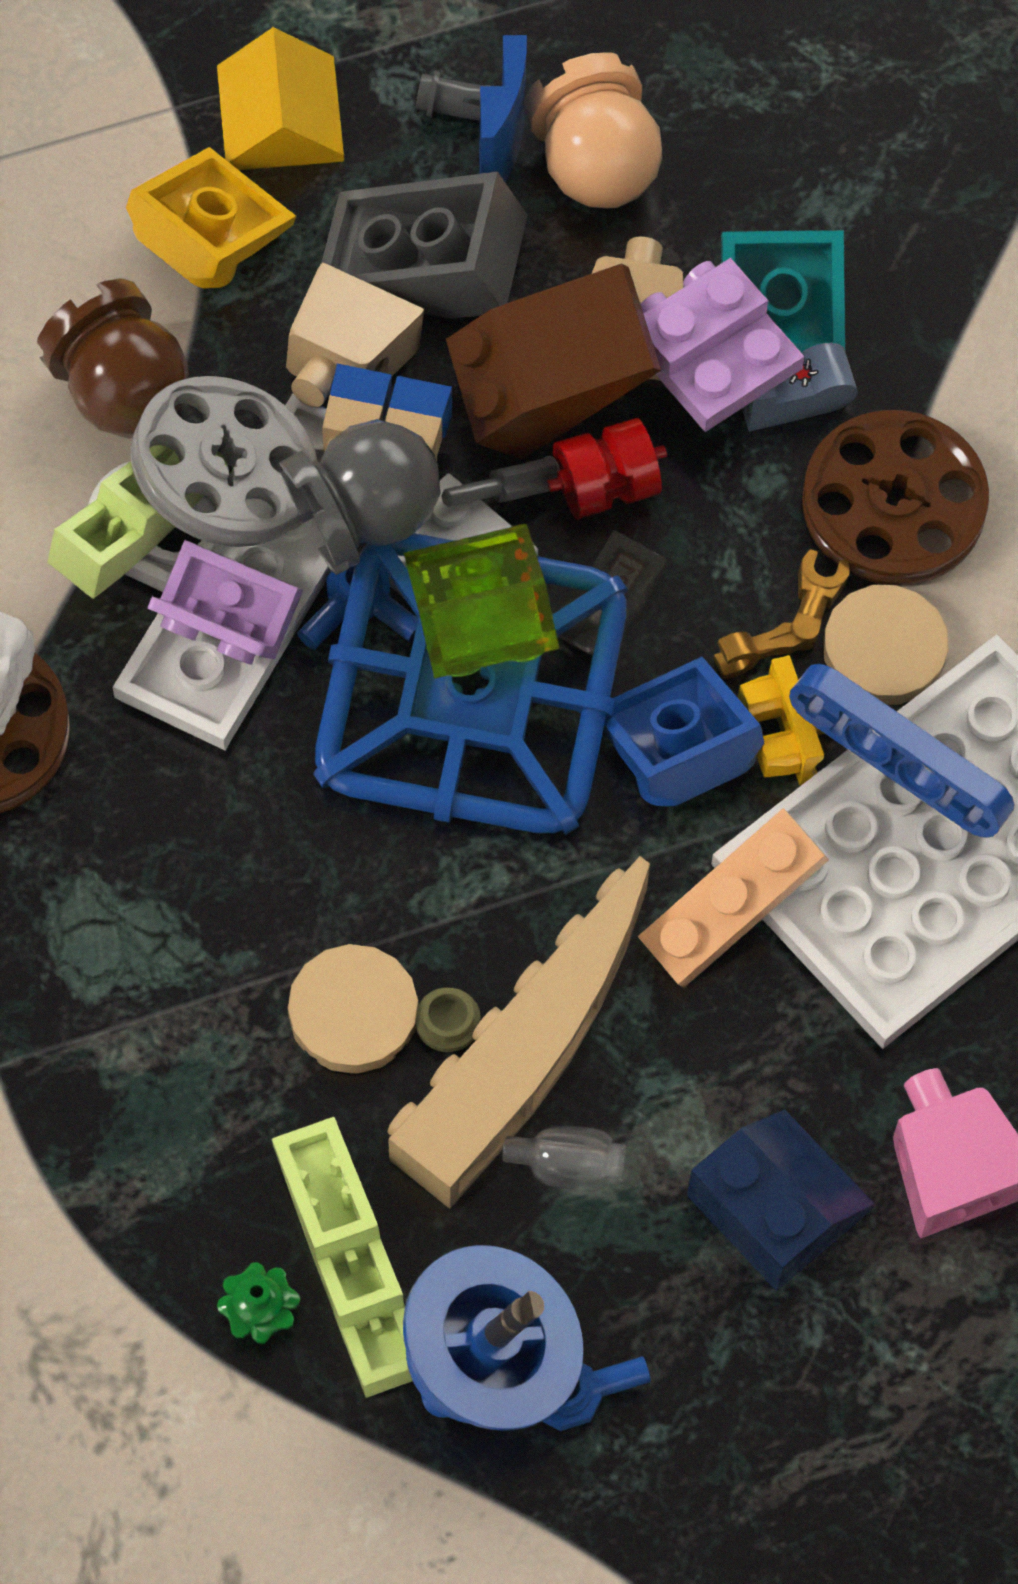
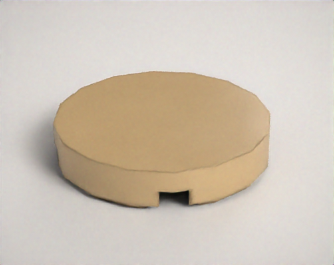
(887, 642)
(353, 1008)

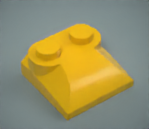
(205, 218)

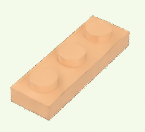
(733, 898)

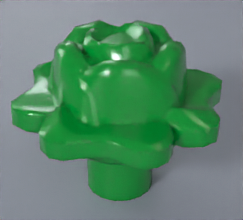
(258, 1302)

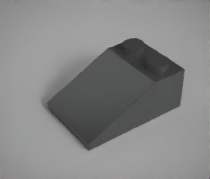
(432, 241)

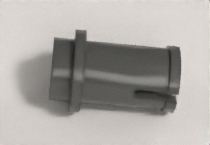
(447, 97)

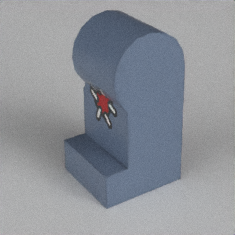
(817, 389)

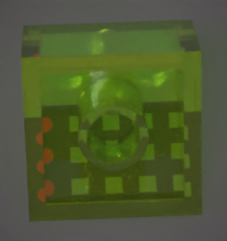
(481, 601)

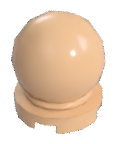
(596, 131)

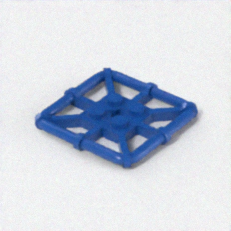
(488, 719)

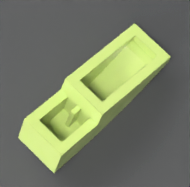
(112, 531)

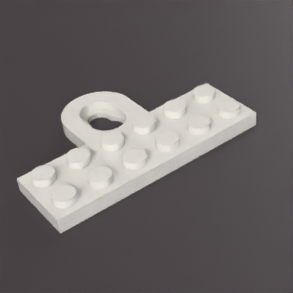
(189, 679)

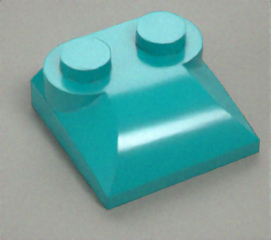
(799, 277)

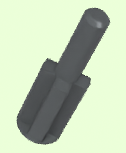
(506, 483)

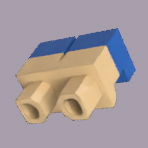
(367, 395)

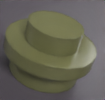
(447, 1019)

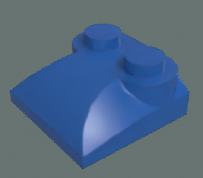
(683, 734)

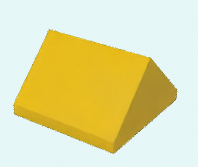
(279, 104)

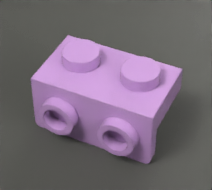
(227, 602)

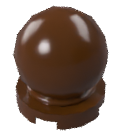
(112, 356)

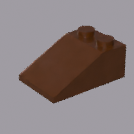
(552, 360)

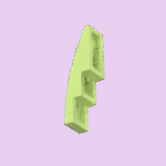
(347, 1252)

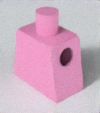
(954, 1154)

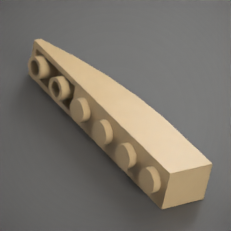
(518, 1049)

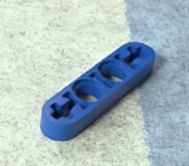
(954, 785)

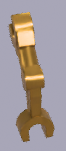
(743, 652)

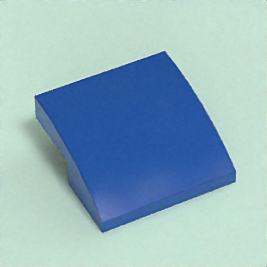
(503, 111)

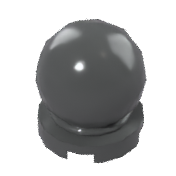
(367, 489)

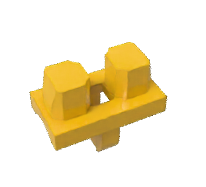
(797, 745)

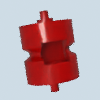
(608, 468)

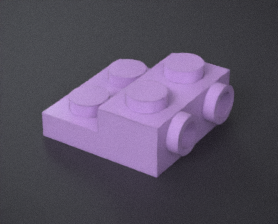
(718, 343)

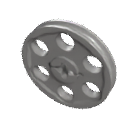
(205, 473)

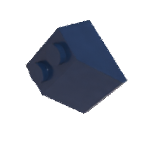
(776, 1196)

